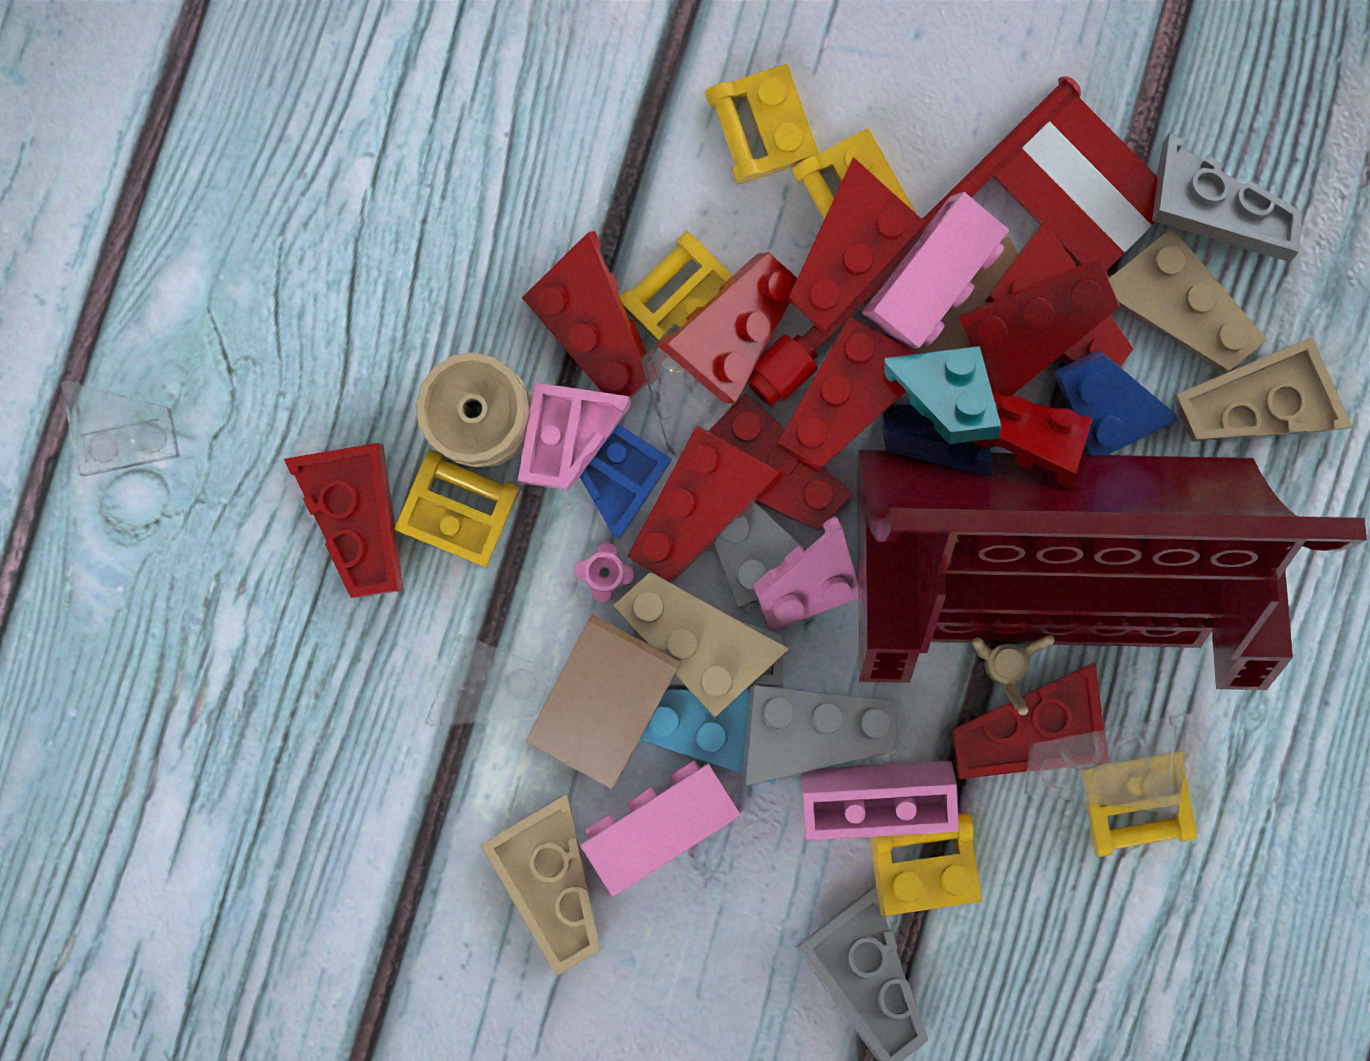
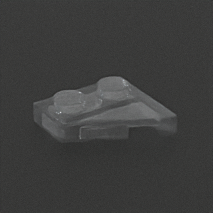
(487, 686)

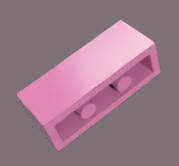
(936, 272)
(880, 800)
(658, 827)

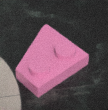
(566, 433)
(808, 580)

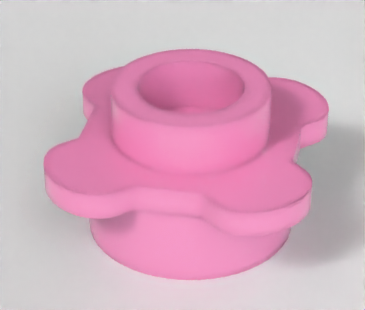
(604, 586)

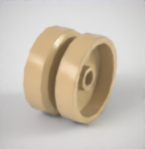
(449, 398)

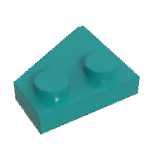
(950, 391)

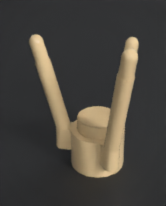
(1009, 664)

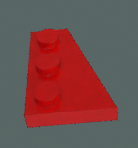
(853, 247)
(1038, 324)
(803, 491)

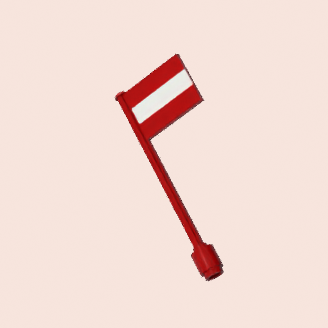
(1060, 170)

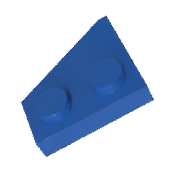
(1115, 401)
(623, 477)

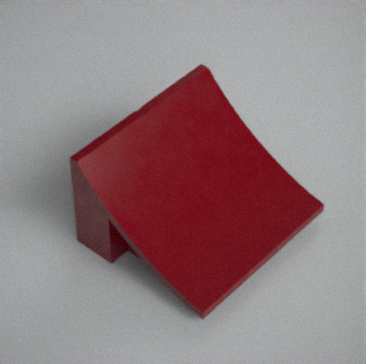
(1122, 559)

